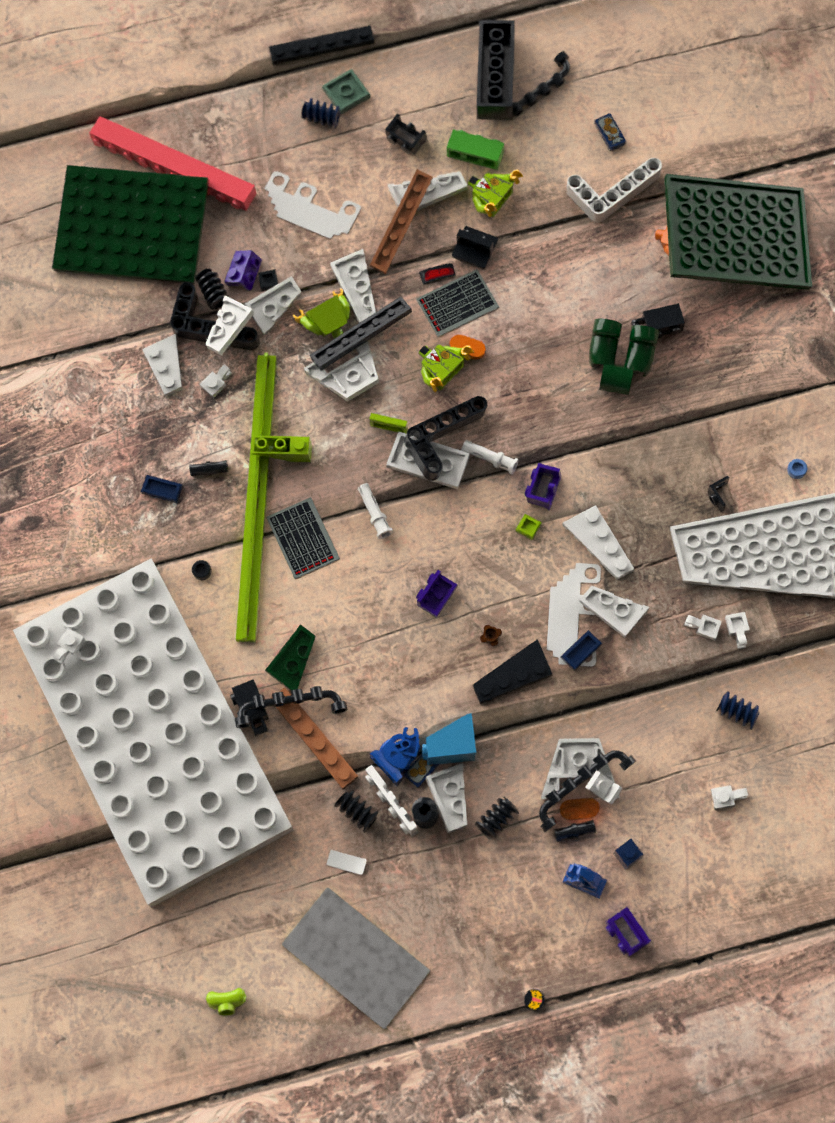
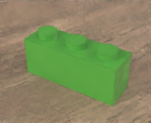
(475, 149)

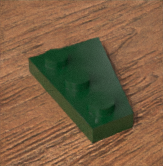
(292, 658)

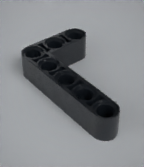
(190, 323)
(440, 430)

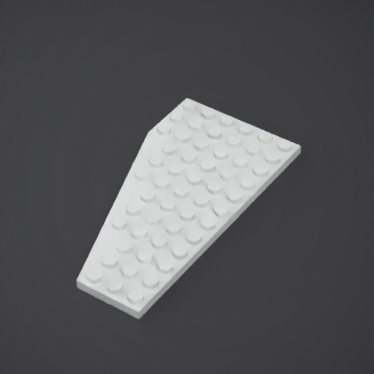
(763, 549)

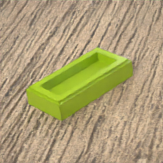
(388, 423)

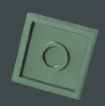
(346, 91)

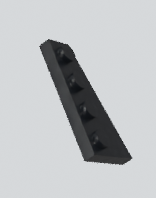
(517, 672)

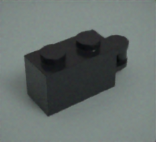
(665, 319)
(242, 694)

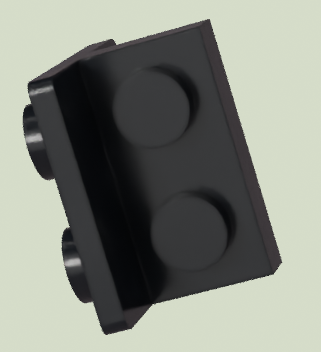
(474, 247)

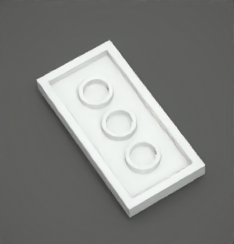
(453, 461)

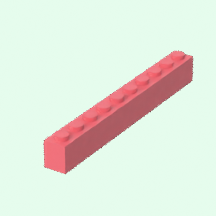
(170, 161)

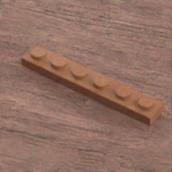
(401, 221)
(317, 743)

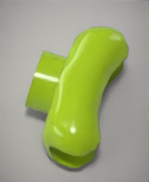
(226, 1002)

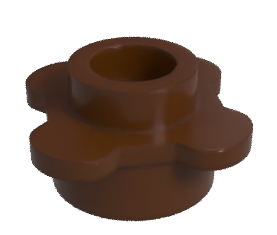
(491, 640)

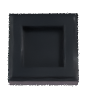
(267, 279)

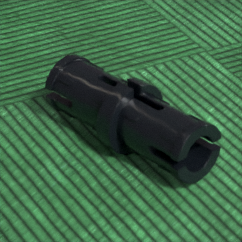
(208, 468)
(575, 830)

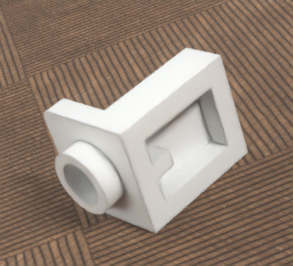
(604, 787)

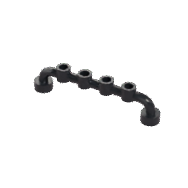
(544, 88)
(296, 697)
(584, 773)

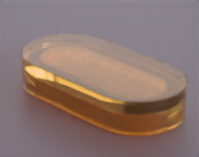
(579, 809)

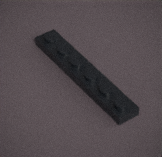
(321, 44)
(360, 333)

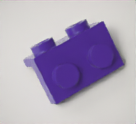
(243, 269)
(436, 593)

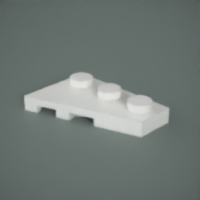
(449, 796)

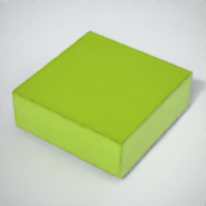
(528, 526)

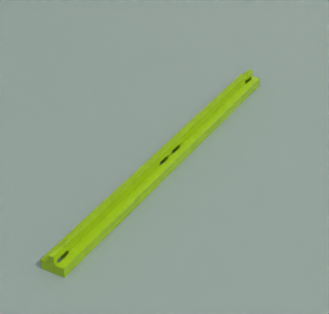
(255, 516)

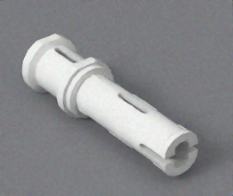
(497, 459)
(378, 518)

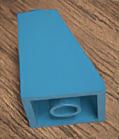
(452, 743)

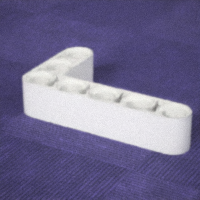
(616, 192)

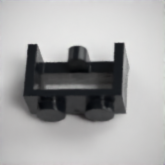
(405, 135)

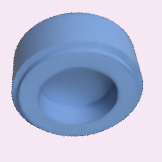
(797, 468)

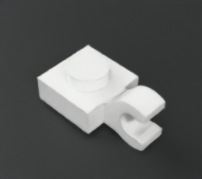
(215, 382)
(707, 626)
(738, 626)
(69, 643)
(724, 796)

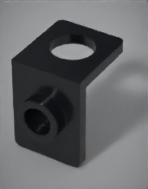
(713, 494)

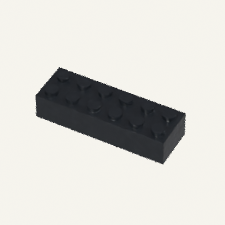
(495, 70)

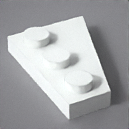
(273, 303)
(229, 324)
(165, 364)
(613, 610)

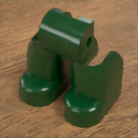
(604, 349)

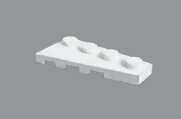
(439, 189)
(355, 282)
(599, 540)
(386, 795)

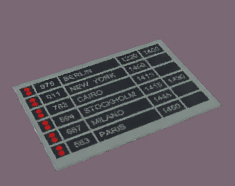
(457, 303)
(302, 537)

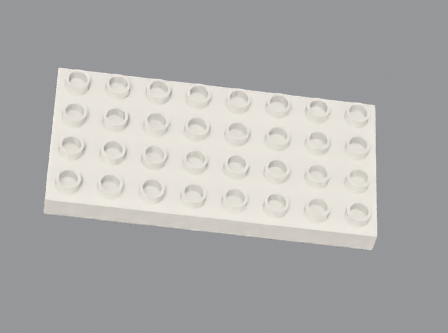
(153, 734)

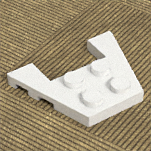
(350, 377)
(571, 757)

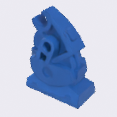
(396, 757)
(585, 880)

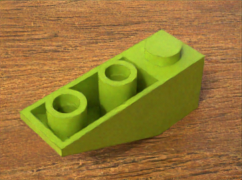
(283, 447)

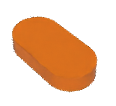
(478, 346)

